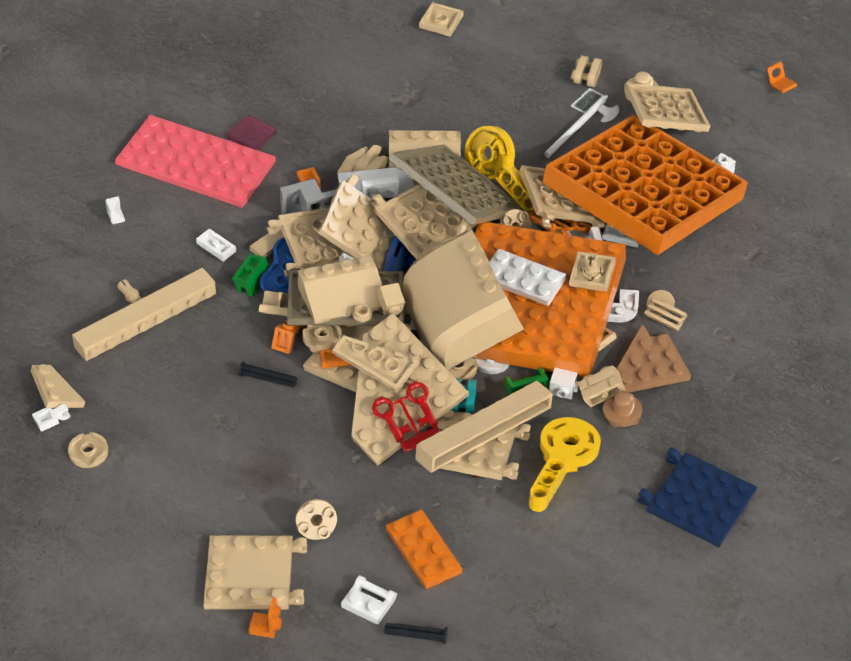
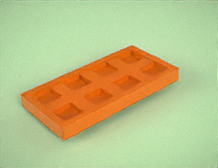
(424, 549)

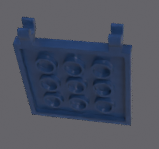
(699, 498)

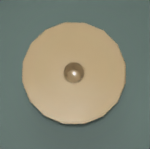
(663, 296)

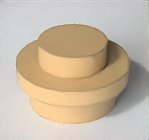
(362, 313)

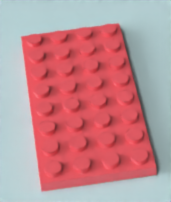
(195, 160)

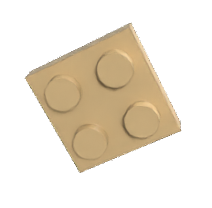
(441, 19)

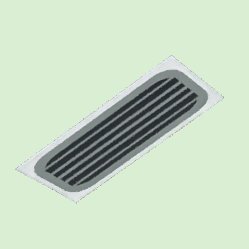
(588, 99)

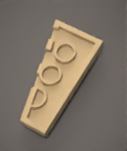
(385, 366)

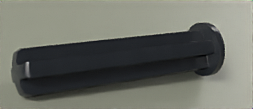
(267, 375)
(415, 631)

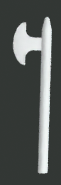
(608, 113)

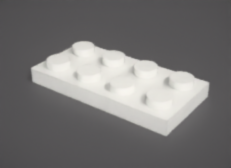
(526, 277)

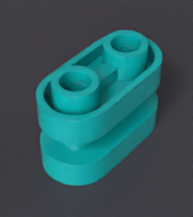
(469, 403)

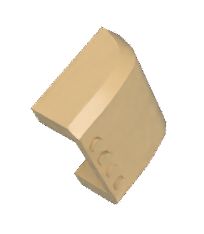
(458, 301)

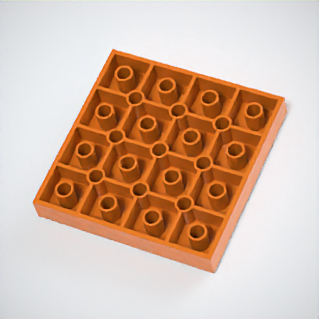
(645, 183)
(573, 324)

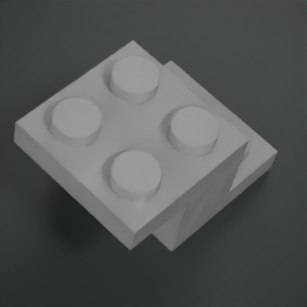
(304, 197)

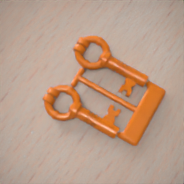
(564, 228)

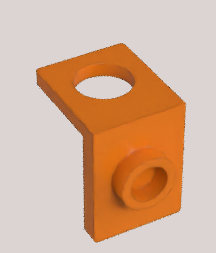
(780, 82)

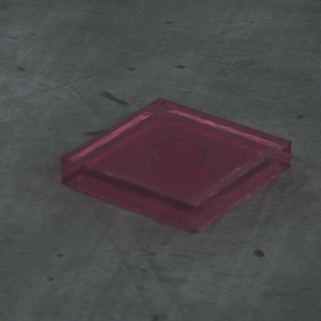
(251, 133)

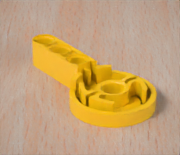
(501, 161)
(562, 457)

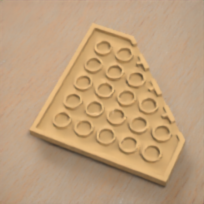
(444, 391)

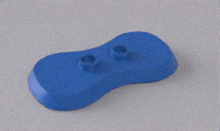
(274, 278)

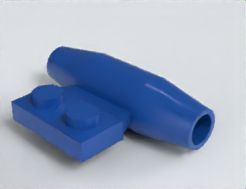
(397, 256)

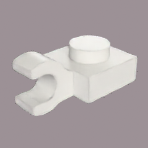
(49, 417)

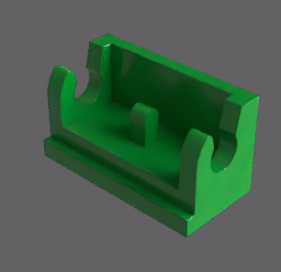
(249, 274)
(515, 385)

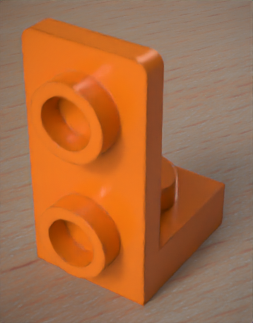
(284, 336)
(266, 624)

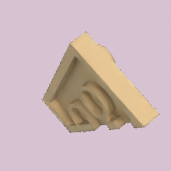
(54, 388)

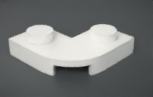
(626, 308)

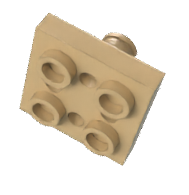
(592, 267)

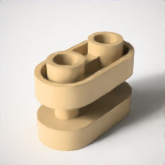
(582, 64)

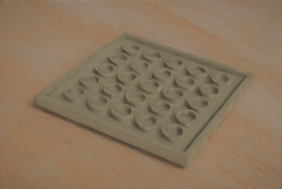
(455, 183)

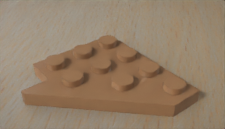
(651, 363)

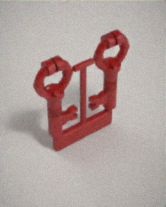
(429, 417)

